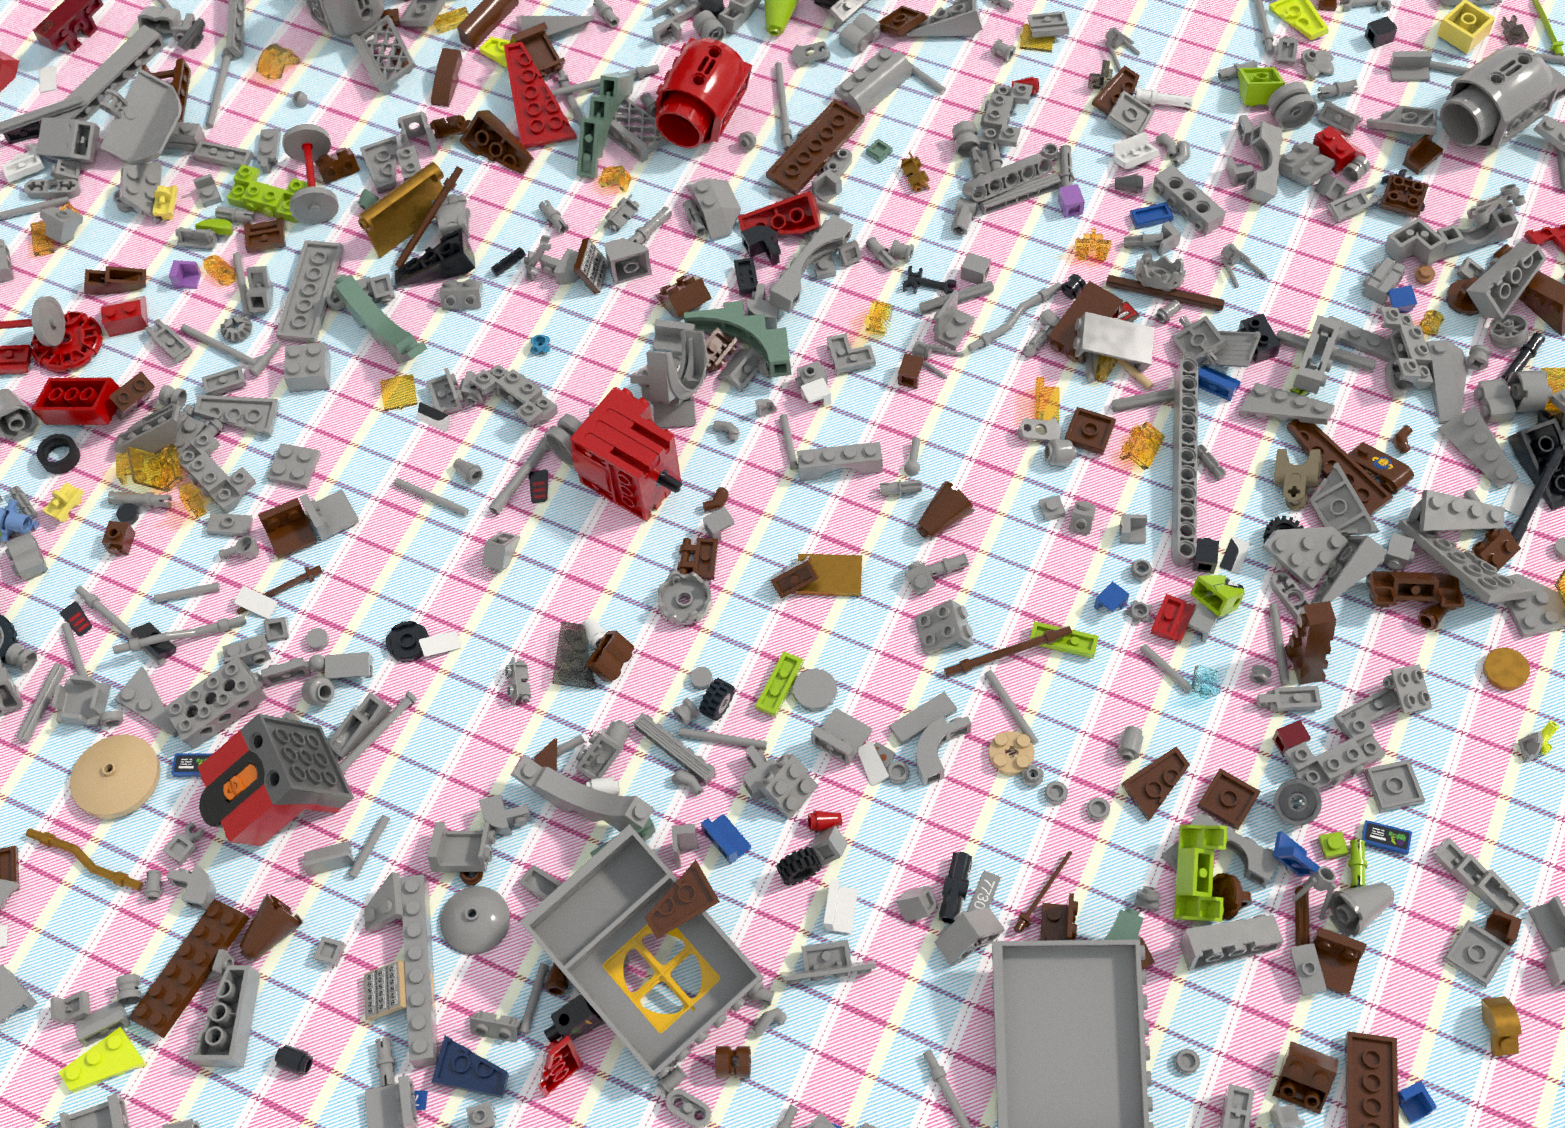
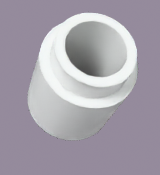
(605, 784)

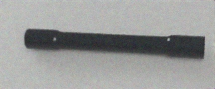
(1549, 468)

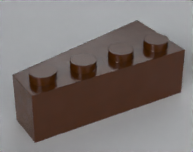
(1311, 642)

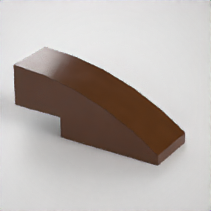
(446, 77)
(114, 280)

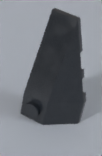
(1532, 450)

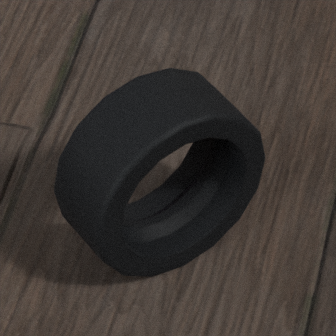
(53, 442)

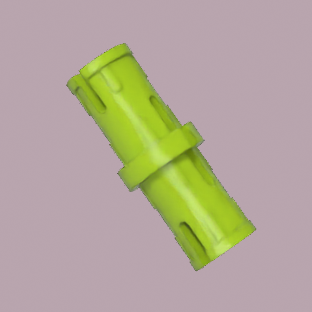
(1357, 863)

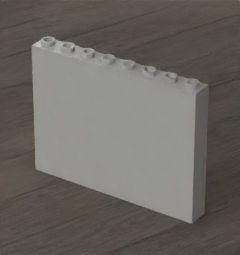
(1071, 1034)

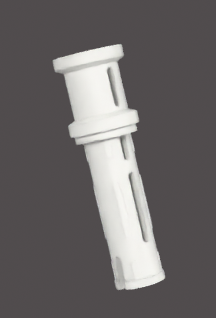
(1154, 97)

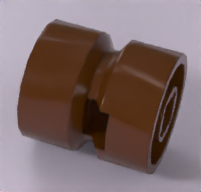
(724, 1062)

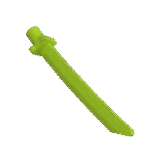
(1556, 46)

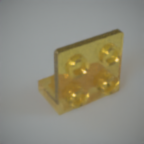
(154, 470)

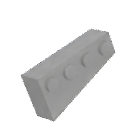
(1506, 280)
(1230, 941)
(228, 1021)

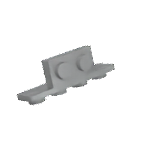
(827, 959)

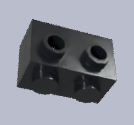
(1268, 345)

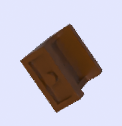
(540, 49)
(132, 395)

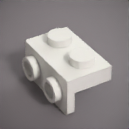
(1134, 151)

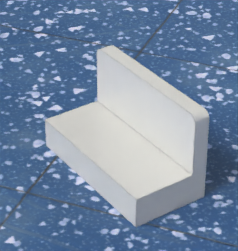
(840, 908)

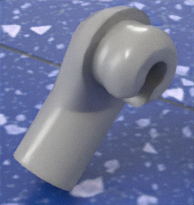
(728, 427)

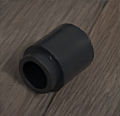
(293, 1060)

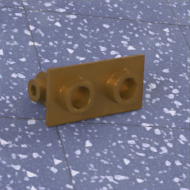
(919, 178)

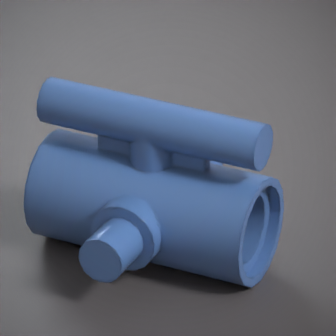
(12, 521)

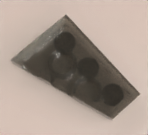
(572, 657)

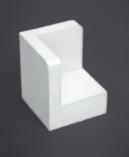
(816, 391)

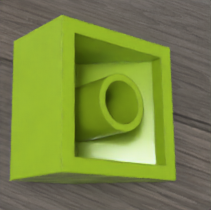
(1258, 84)

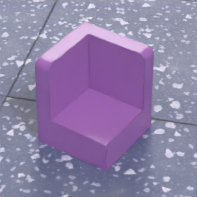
(1071, 200)
(185, 274)

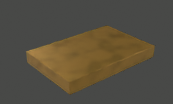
(837, 575)

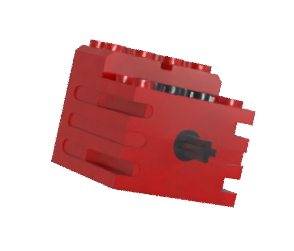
(626, 454)

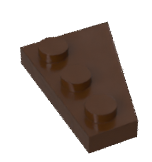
(1123, 80)
(1154, 782)
(683, 901)

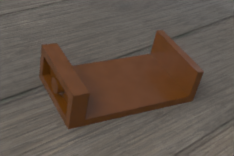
(1091, 300)

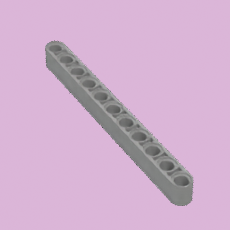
(1181, 468)

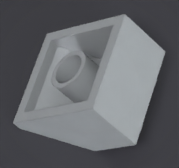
(627, 260)

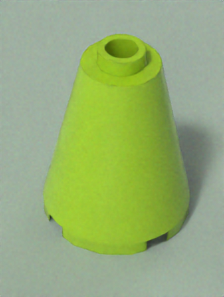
(778, 15)

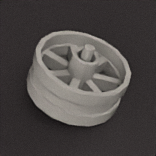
(1508, 333)

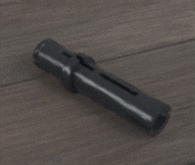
(1527, 351)

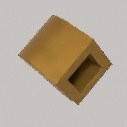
(1504, 1025)

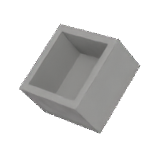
(307, 367)

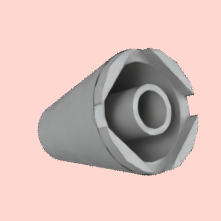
(16, 417)
(1359, 906)

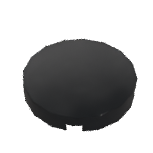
(404, 641)

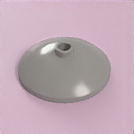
(483, 930)

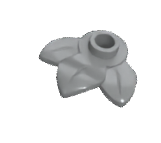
(1317, 62)

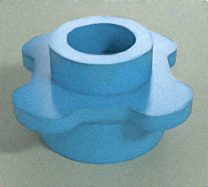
(540, 340)

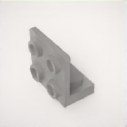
(950, 323)
(330, 513)
(841, 736)
(392, 1105)

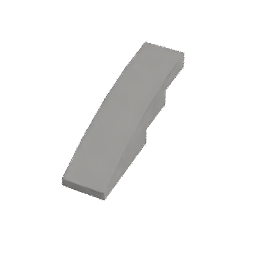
(1477, 879)

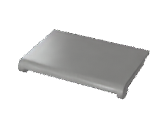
(1239, 349)

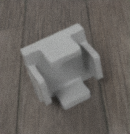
(81, 701)

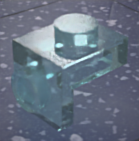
(1205, 682)

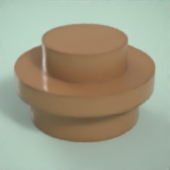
(1424, 274)

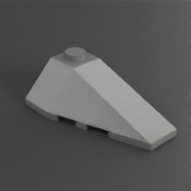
(554, 23)

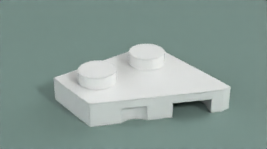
(23, 165)

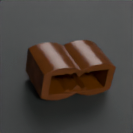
(610, 656)

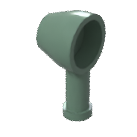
(367, 199)

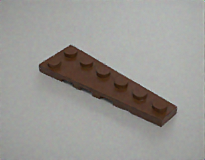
(1367, 488)

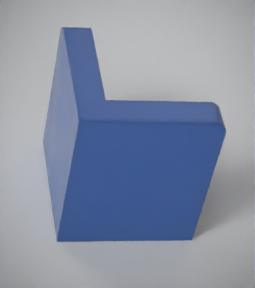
(1403, 298)
(1112, 598)
(1416, 1102)

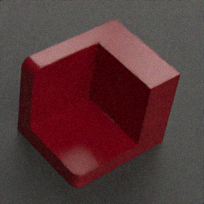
(1290, 736)

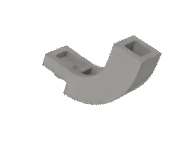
(934, 736)

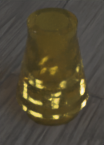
(1104, 367)

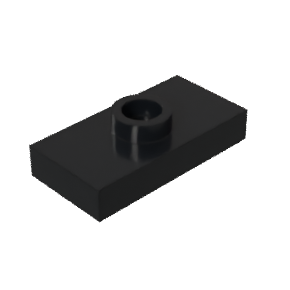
(746, 275)
(158, 650)

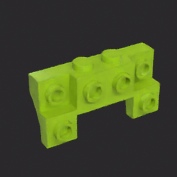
(261, 197)
(1195, 873)

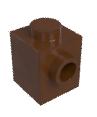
(118, 538)

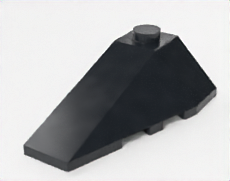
(445, 260)

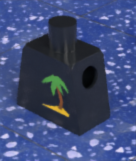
(573, 1020)

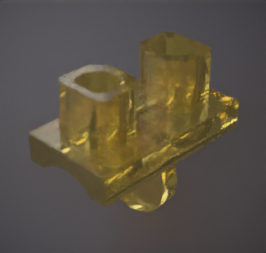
(1092, 242)
(192, 499)

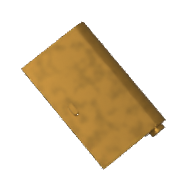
(401, 210)

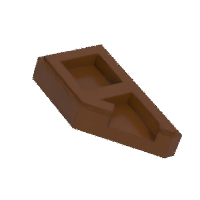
(548, 756)

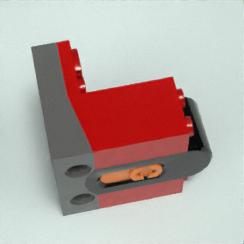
(269, 778)

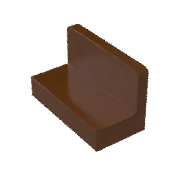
(1422, 154)
(794, 577)

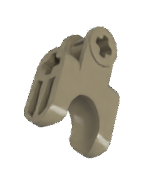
(1297, 478)

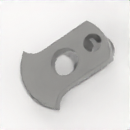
(799, 53)
(1051, 427)

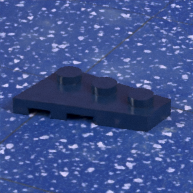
(467, 1071)

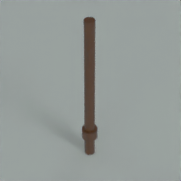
(449, 185)

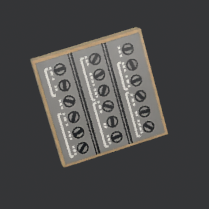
(385, 990)

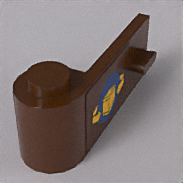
(1392, 472)

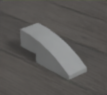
(737, 14)
(359, 724)
(539, 883)

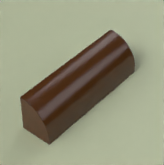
(484, 20)

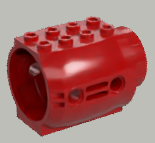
(701, 92)

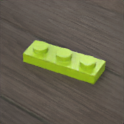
(1075, 643)
(779, 684)

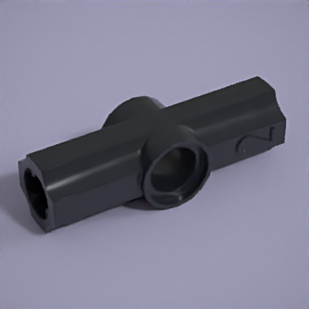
(955, 887)

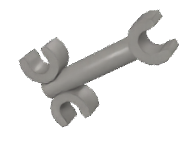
(1348, 4)
(534, 257)

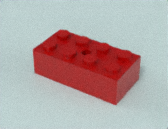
(76, 401)

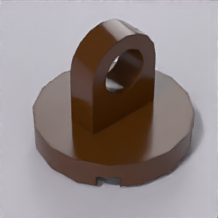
(1459, 299)
(1230, 889)

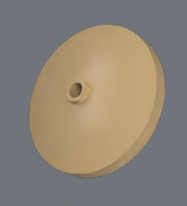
(115, 776)

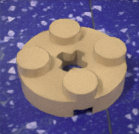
(1019, 743)

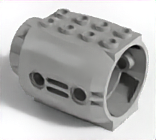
(345, 16)
(1498, 98)

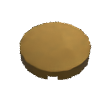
(1506, 668)

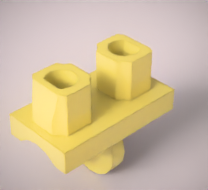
(165, 202)
(63, 502)

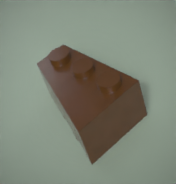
(1547, 300)

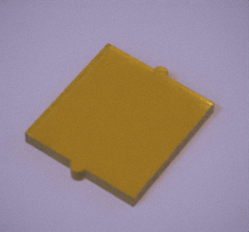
(1042, 44)
(398, 392)

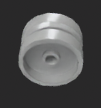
(1292, 106)
(559, 438)

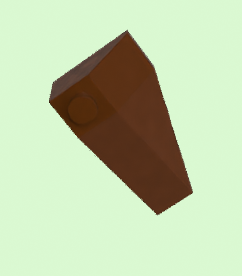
(493, 140)

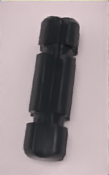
(508, 261)

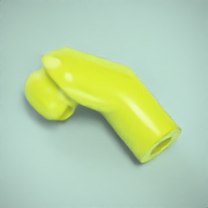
(1547, 732)

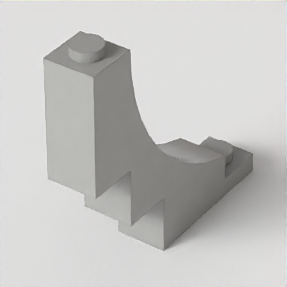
(587, 801)

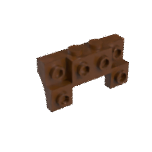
(1391, 586)

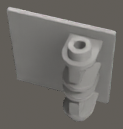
(1409, 687)

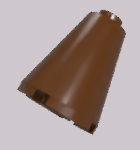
(944, 511)
(268, 927)

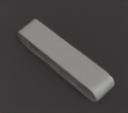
(1015, 177)

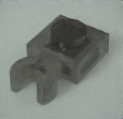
(1514, 33)

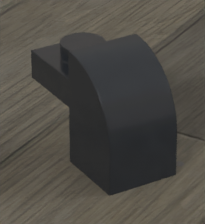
(760, 240)

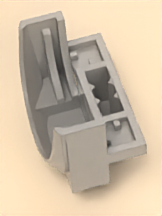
(660, 378)

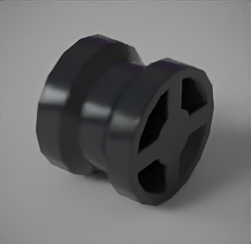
(1073, 286)

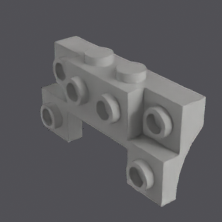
(998, 115)
(1408, 346)
(517, 392)
(213, 481)
(1340, 761)

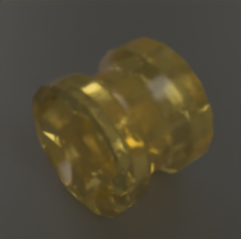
(1431, 322)

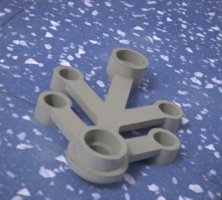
(1486, 207)

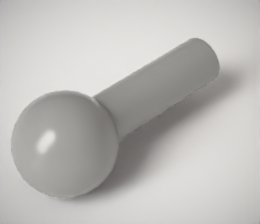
(912, 467)

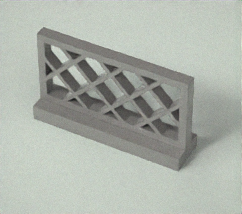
(373, 61)
(634, 143)

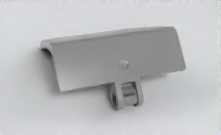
(141, 119)

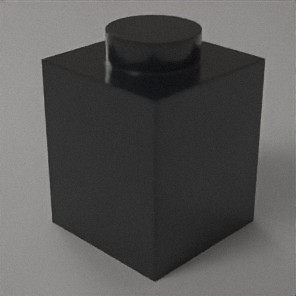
(1380, 32)
(1206, 555)

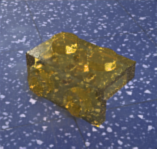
(1142, 445)

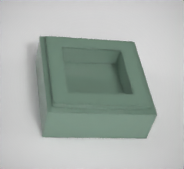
(879, 150)

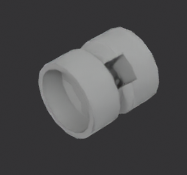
(708, 26)
(965, 138)

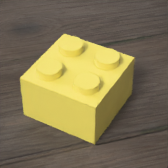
(1465, 26)

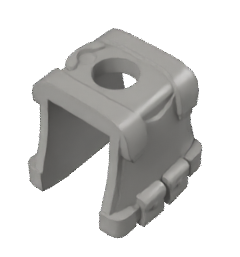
(423, 129)
(453, 215)

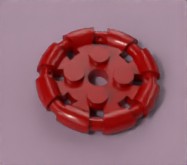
(74, 347)

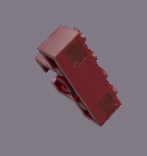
(65, 21)

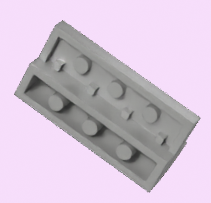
(874, 80)

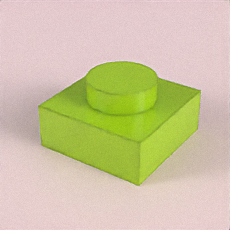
(1333, 845)

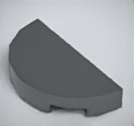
(193, 36)

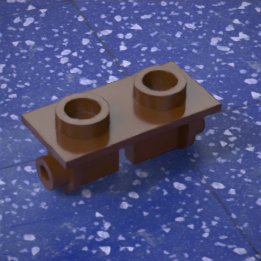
(455, 125)

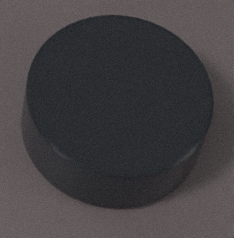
(127, 513)

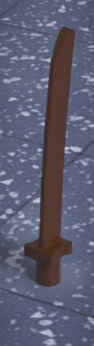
(310, 573)
(1024, 919)

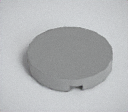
(815, 689)

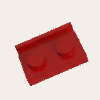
(15, 359)
(1173, 618)

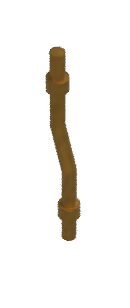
(119, 878)

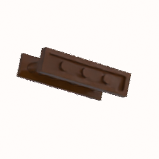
(180, 81)

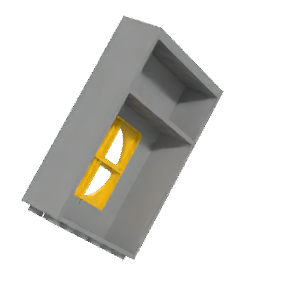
(601, 917)

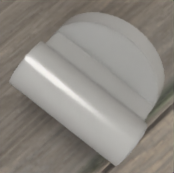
(1147, 898)

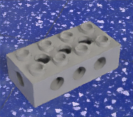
(215, 703)

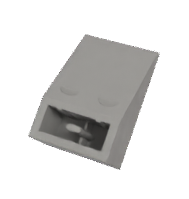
(68, 139)

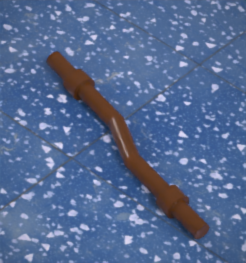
(1048, 637)

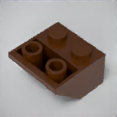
(684, 295)
(1305, 1077)

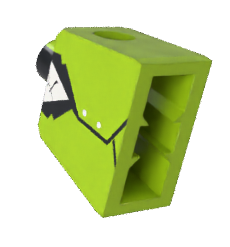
(1218, 593)

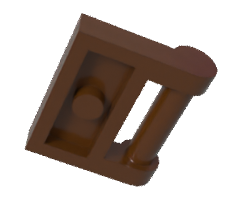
(264, 235)

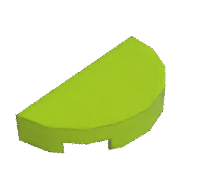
(218, 225)

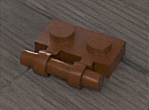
(705, 557)

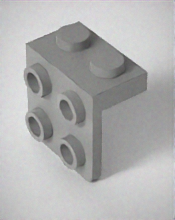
(943, 627)

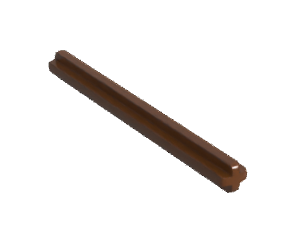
(1175, 294)

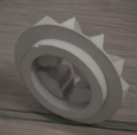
(244, 328)

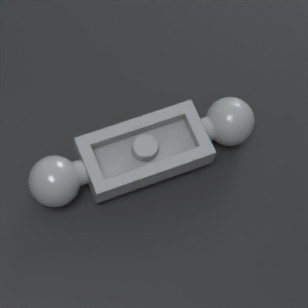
(290, 670)

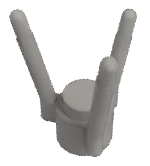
(1116, 38)
(1233, 255)
(925, 350)
(1321, 880)

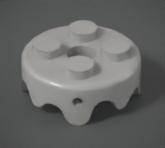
(1160, 273)
(679, 586)

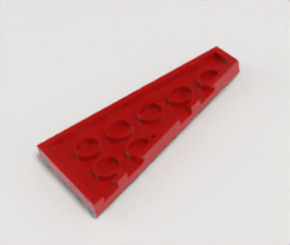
(536, 109)

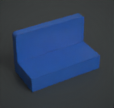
(1217, 383)
(726, 838)
(1293, 856)

